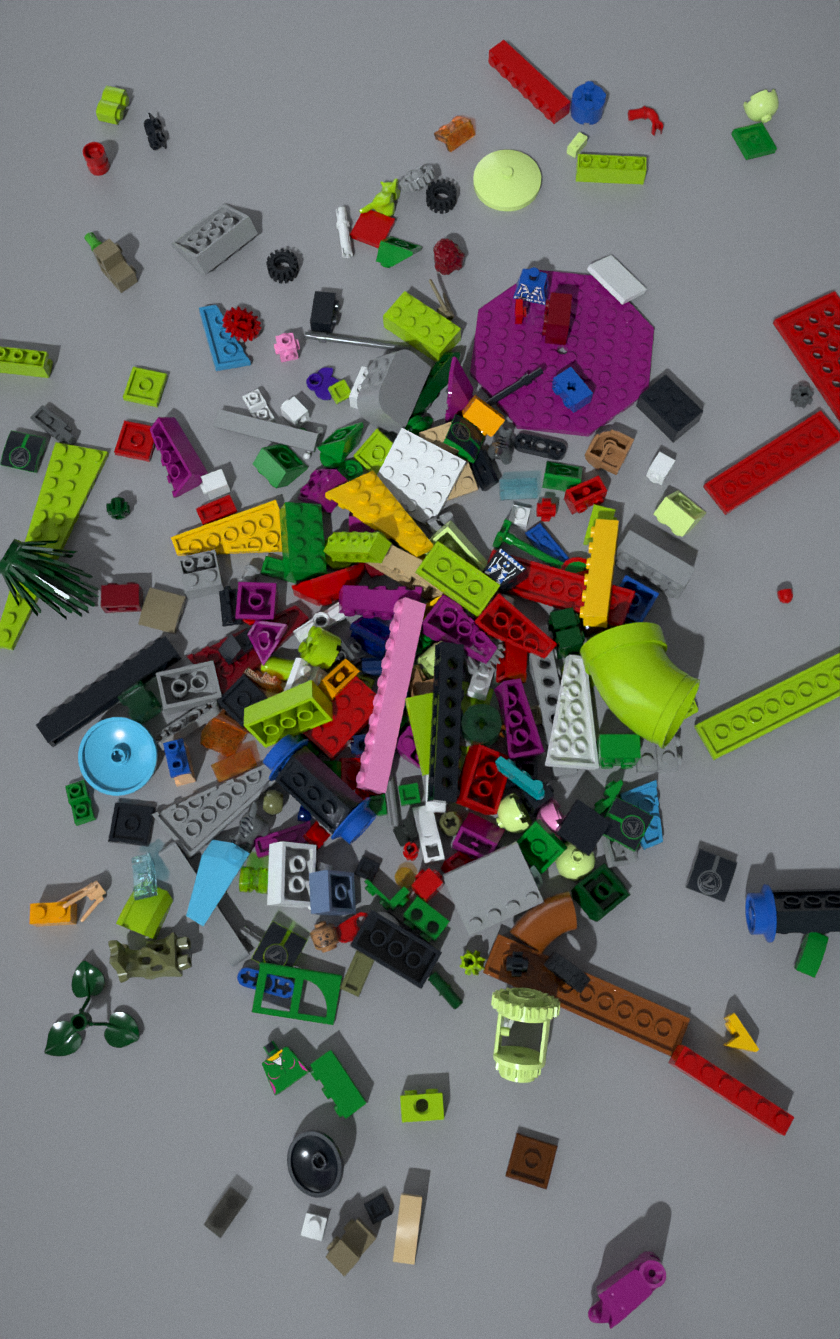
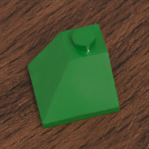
(395, 250)

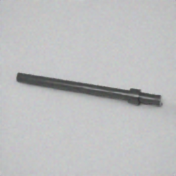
(323, 337)

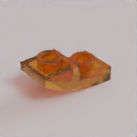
(264, 681)
(234, 765)

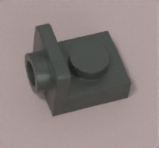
(405, 832)

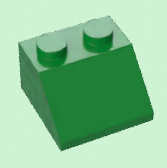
(279, 465)

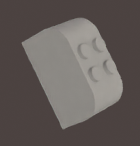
(392, 389)

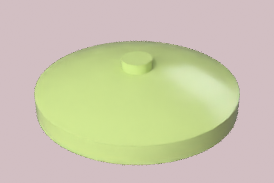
(507, 180)

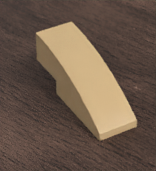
(407, 1228)

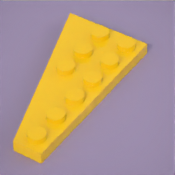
(379, 509)
(245, 532)

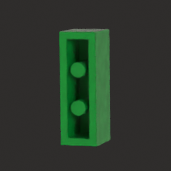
(337, 1084)

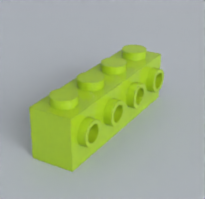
(357, 547)

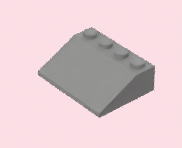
(215, 238)
(492, 888)

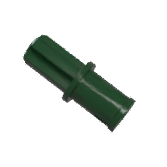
(445, 990)

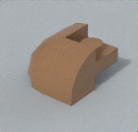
(609, 451)

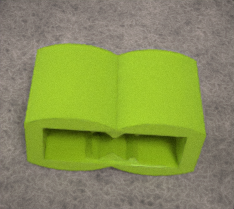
(112, 105)

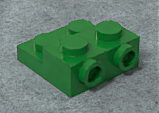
(540, 846)

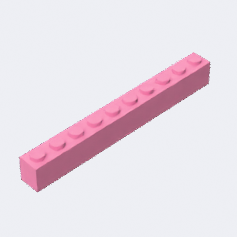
(390, 696)

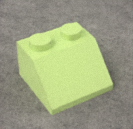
(679, 513)

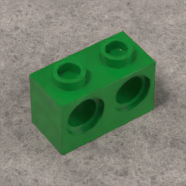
(429, 915)

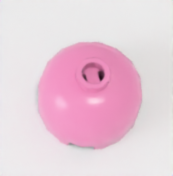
(551, 815)

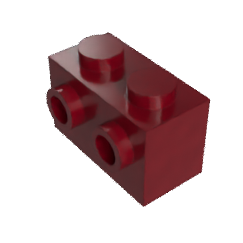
(122, 597)

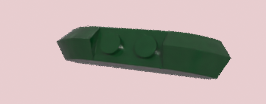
(436, 380)

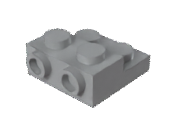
(656, 759)

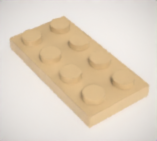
(466, 482)

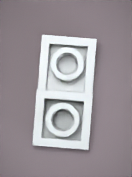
(257, 406)

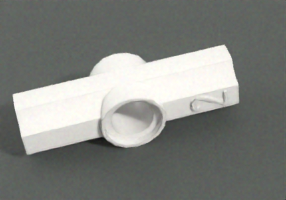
(331, 617)

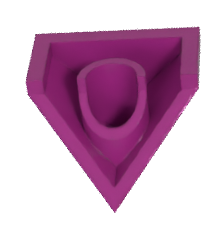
(266, 637)

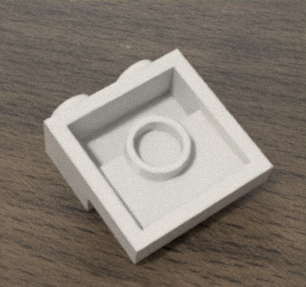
(303, 672)

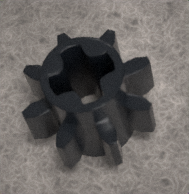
(517, 964)

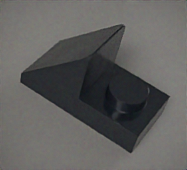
(236, 647)

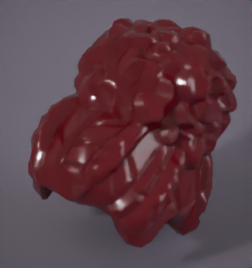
(447, 256)

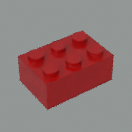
(480, 781)

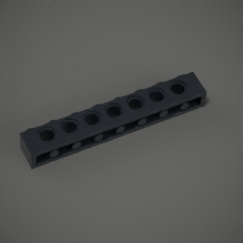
(440, 711)

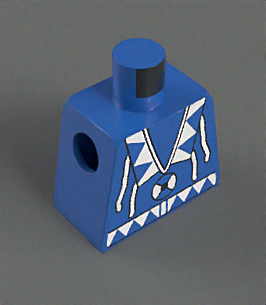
(532, 286)

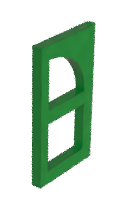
(327, 982)

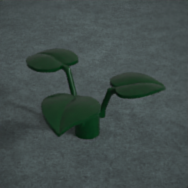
(63, 1035)

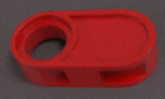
(349, 928)

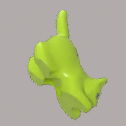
(384, 200)

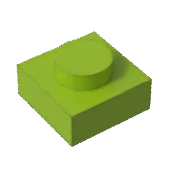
(340, 391)

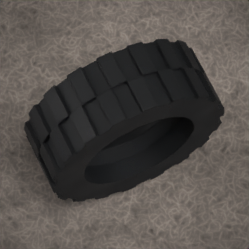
(567, 972)

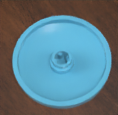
(118, 756)

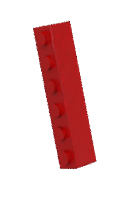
(529, 82)
(731, 1090)

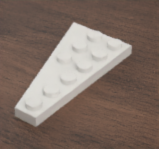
(573, 730)

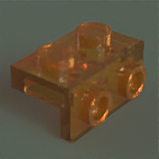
(455, 132)
(222, 737)

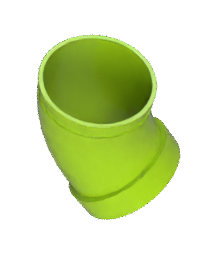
(640, 680)

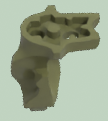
(162, 964)

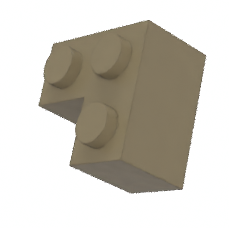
(114, 265)
(348, 1249)

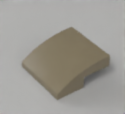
(162, 610)

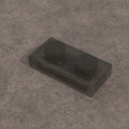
(225, 1212)

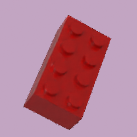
(350, 716)

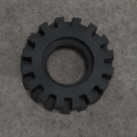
(441, 188)
(282, 257)

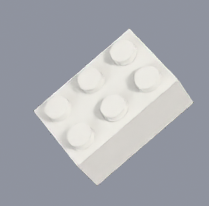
(289, 874)

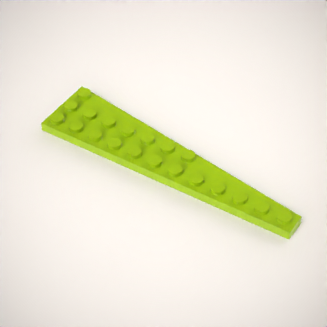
(61, 497)

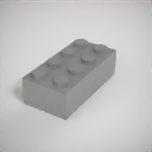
(653, 565)

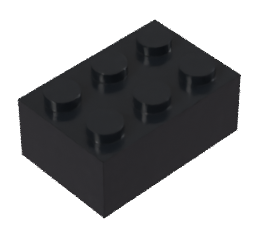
(669, 408)

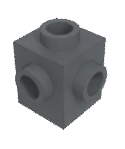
(351, 651)

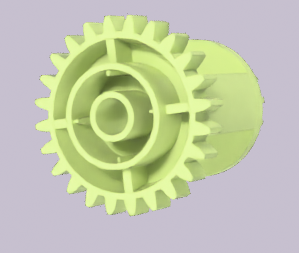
(527, 1006)

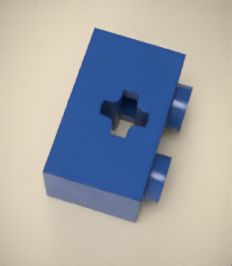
(571, 390)

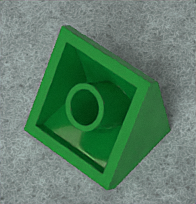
(342, 441)
(561, 476)

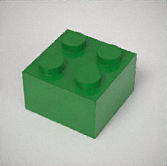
(618, 750)

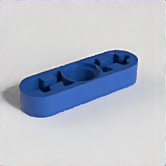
(253, 973)

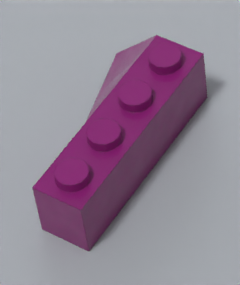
(177, 455)
(375, 602)
(520, 725)

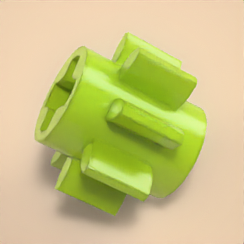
(478, 962)

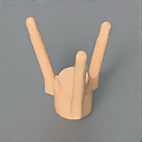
(93, 891)

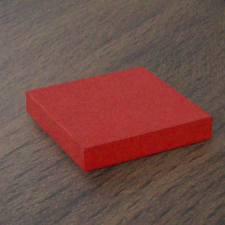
(372, 228)
(135, 441)

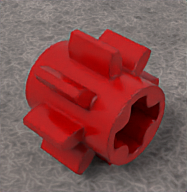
(546, 509)

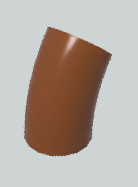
(546, 921)

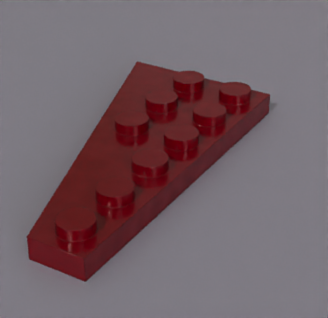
(229, 674)

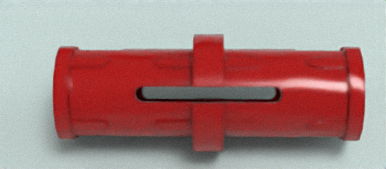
(408, 846)

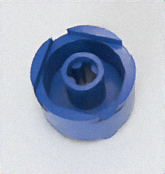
(587, 103)

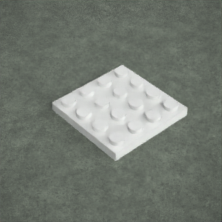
(420, 475)

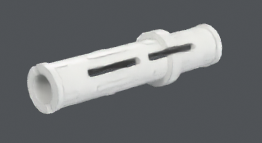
(343, 227)

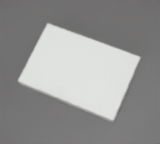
(616, 279)

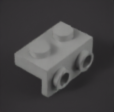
(617, 854)

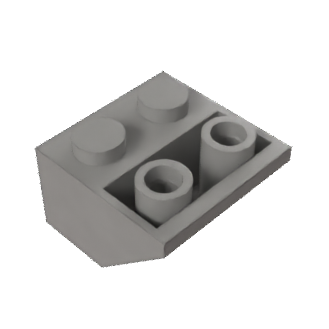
(201, 574)

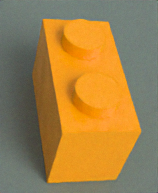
(483, 416)
(338, 679)
(52, 914)

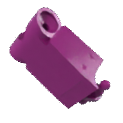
(627, 1289)

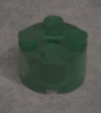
(141, 702)
(481, 714)

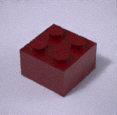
(557, 318)

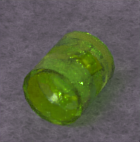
(248, 878)

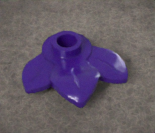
(324, 380)

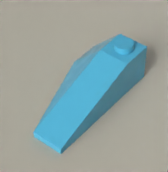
(215, 874)

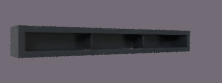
(104, 694)

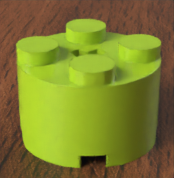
(319, 648)

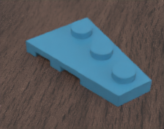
(646, 799)

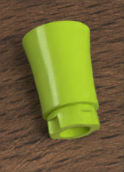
(279, 667)

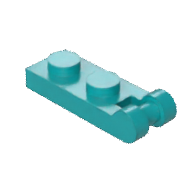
(520, 778)

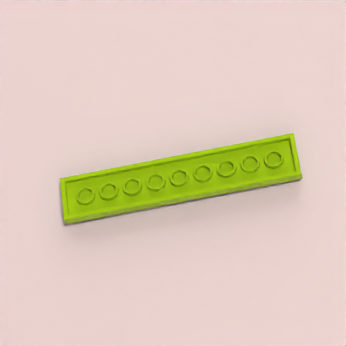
(771, 708)

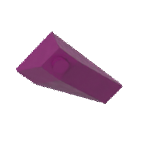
(451, 624)

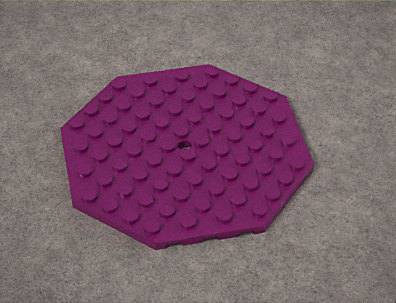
(604, 346)

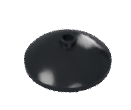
(306, 1164)

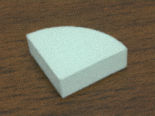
(537, 877)

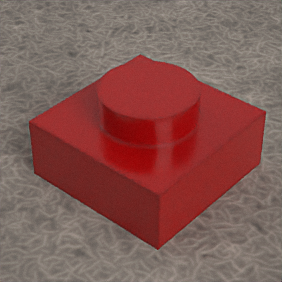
(520, 311)
(316, 835)

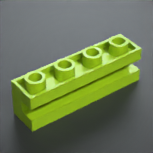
(610, 169)
(25, 362)

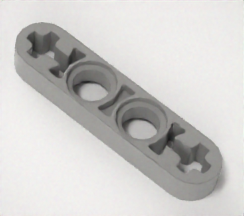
(203, 712)

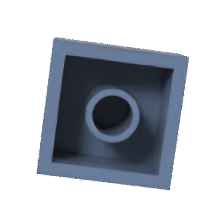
(332, 893)

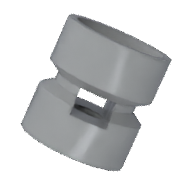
(435, 524)

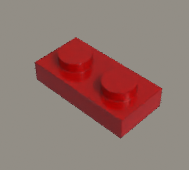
(216, 510)

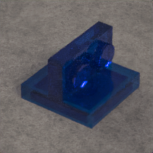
(371, 635)

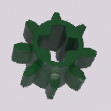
(118, 508)

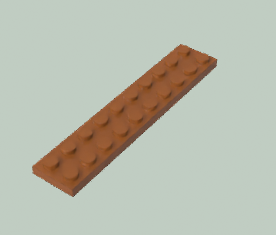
(598, 1002)

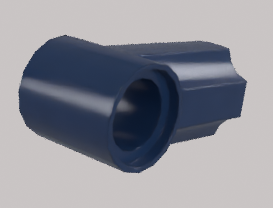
(371, 666)

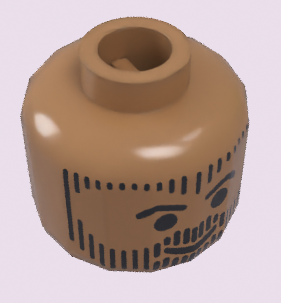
(324, 936)

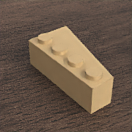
(402, 568)

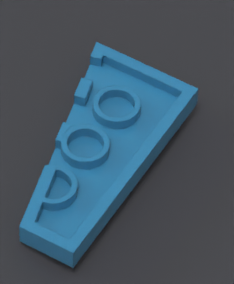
(224, 350)

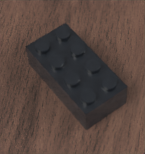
(395, 949)

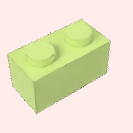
(577, 145)

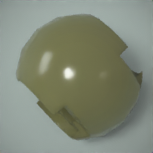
(273, 802)
(449, 815)

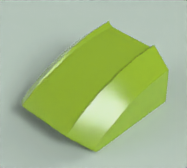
(146, 914)

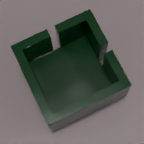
(566, 632)

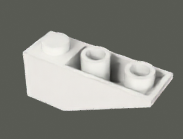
(428, 836)

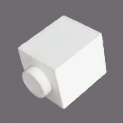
(294, 412)
(660, 468)
(214, 484)

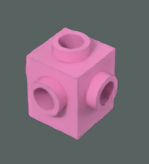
(287, 347)

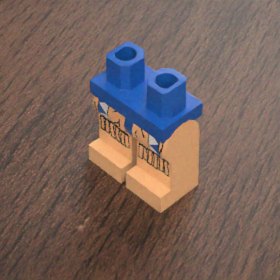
(179, 762)

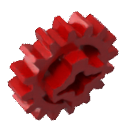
(241, 324)

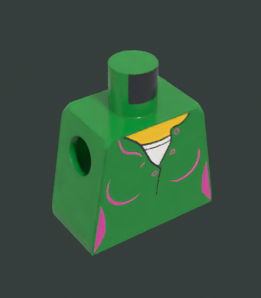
(282, 1067)

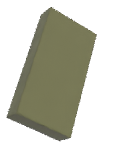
(357, 974)

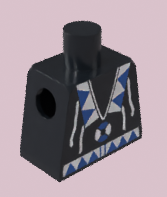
(505, 571)

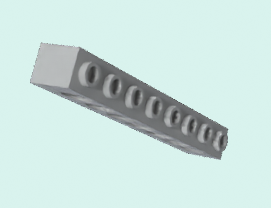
(543, 693)

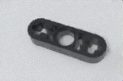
(546, 442)

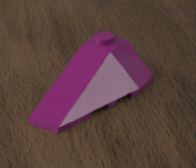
(459, 391)

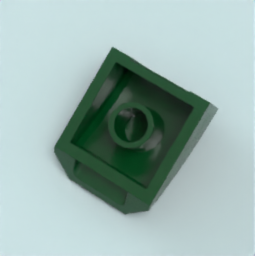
(600, 893)

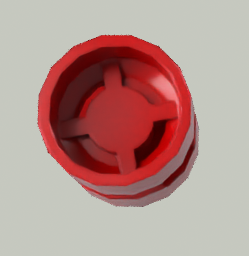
(96, 158)

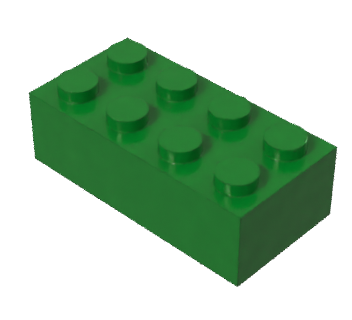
(302, 541)

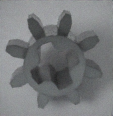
(802, 396)

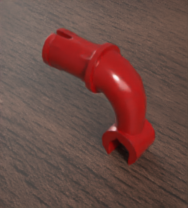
(646, 113)

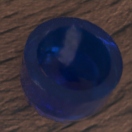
(304, 815)

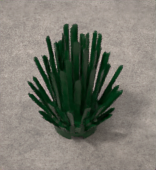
(34, 572)

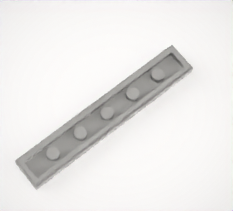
(266, 430)

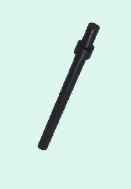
(525, 380)

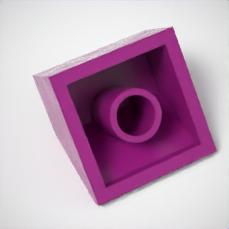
(257, 601)

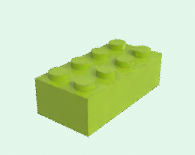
(421, 327)
(288, 713)

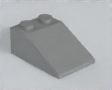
(188, 687)

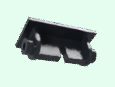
(153, 127)
(228, 603)

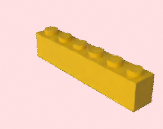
(601, 573)

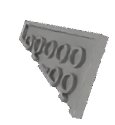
(208, 813)

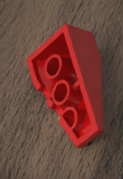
(511, 626)

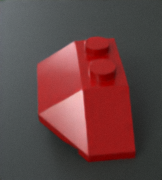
(326, 588)

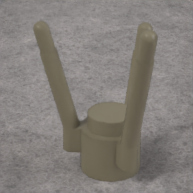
(444, 310)

